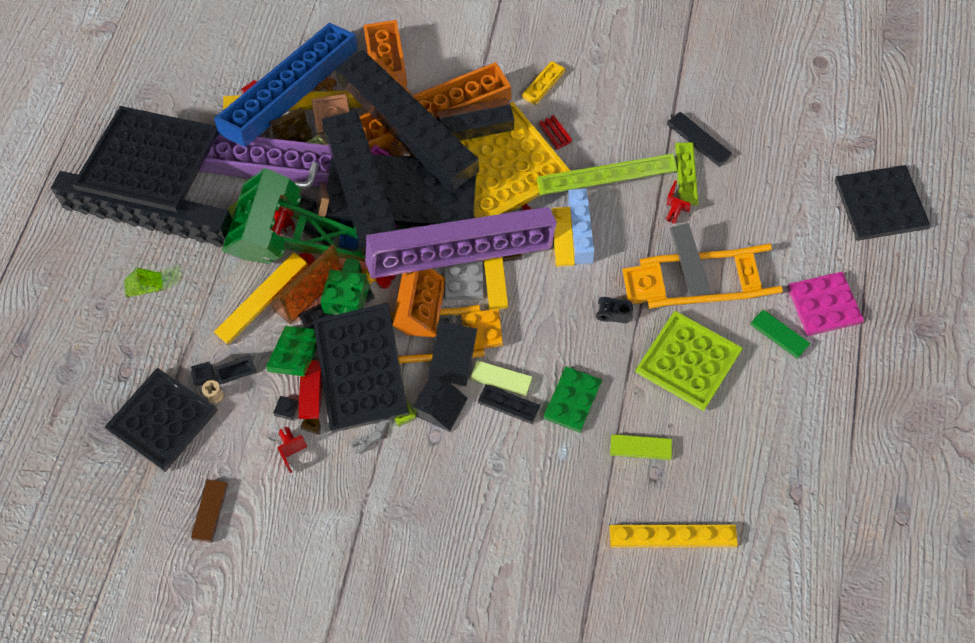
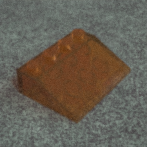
(306, 287)

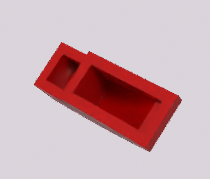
(310, 392)

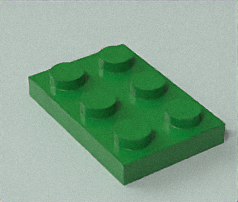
(293, 351)
(572, 399)

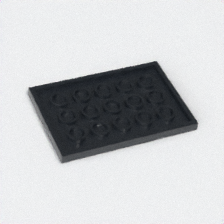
(360, 367)

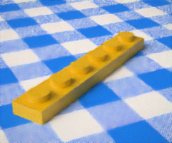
(673, 536)

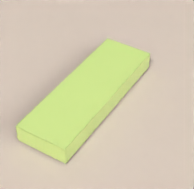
(501, 378)

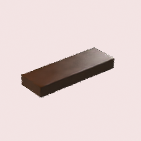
(209, 511)

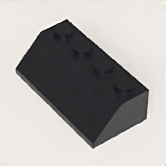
(478, 119)

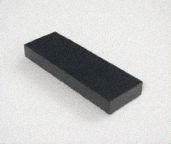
(509, 404)

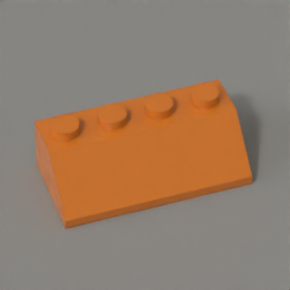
(419, 303)

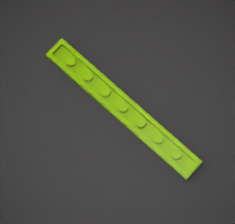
(606, 174)

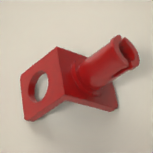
(676, 205)
(290, 445)

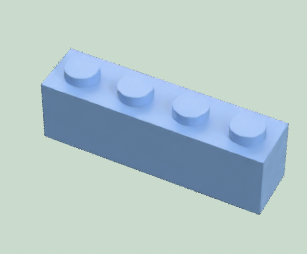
(581, 226)

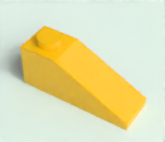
(563, 237)

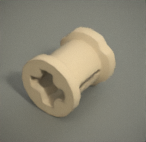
(212, 391)

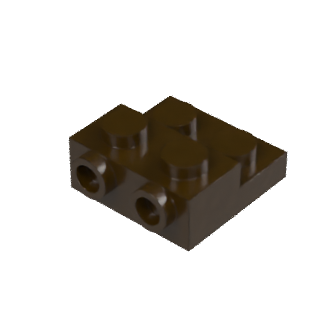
(292, 127)

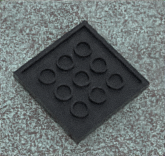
(882, 202)
(161, 419)

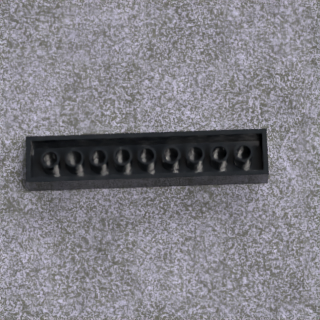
(407, 120)
(191, 221)

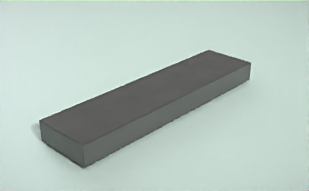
(690, 260)

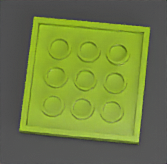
(689, 360)

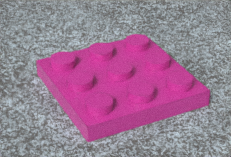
(825, 303)

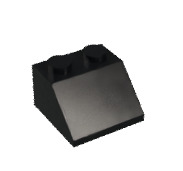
(440, 403)

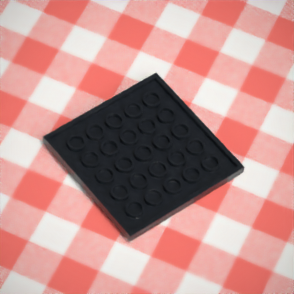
(147, 158)

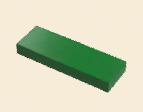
(780, 334)

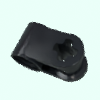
(613, 310)

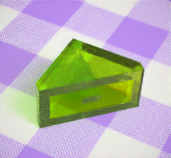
(143, 282)

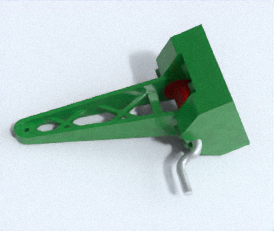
(253, 217)

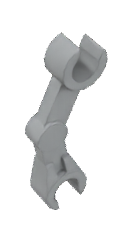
(376, 436)

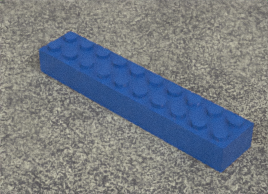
(285, 84)

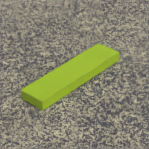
(686, 172)

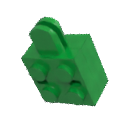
(345, 289)

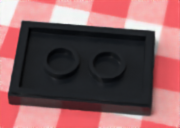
(453, 353)

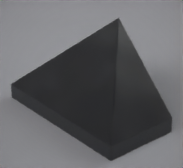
(234, 367)

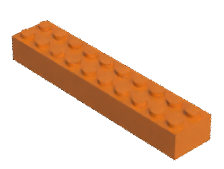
(471, 88)

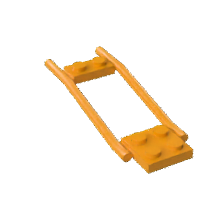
(646, 282)
(488, 333)

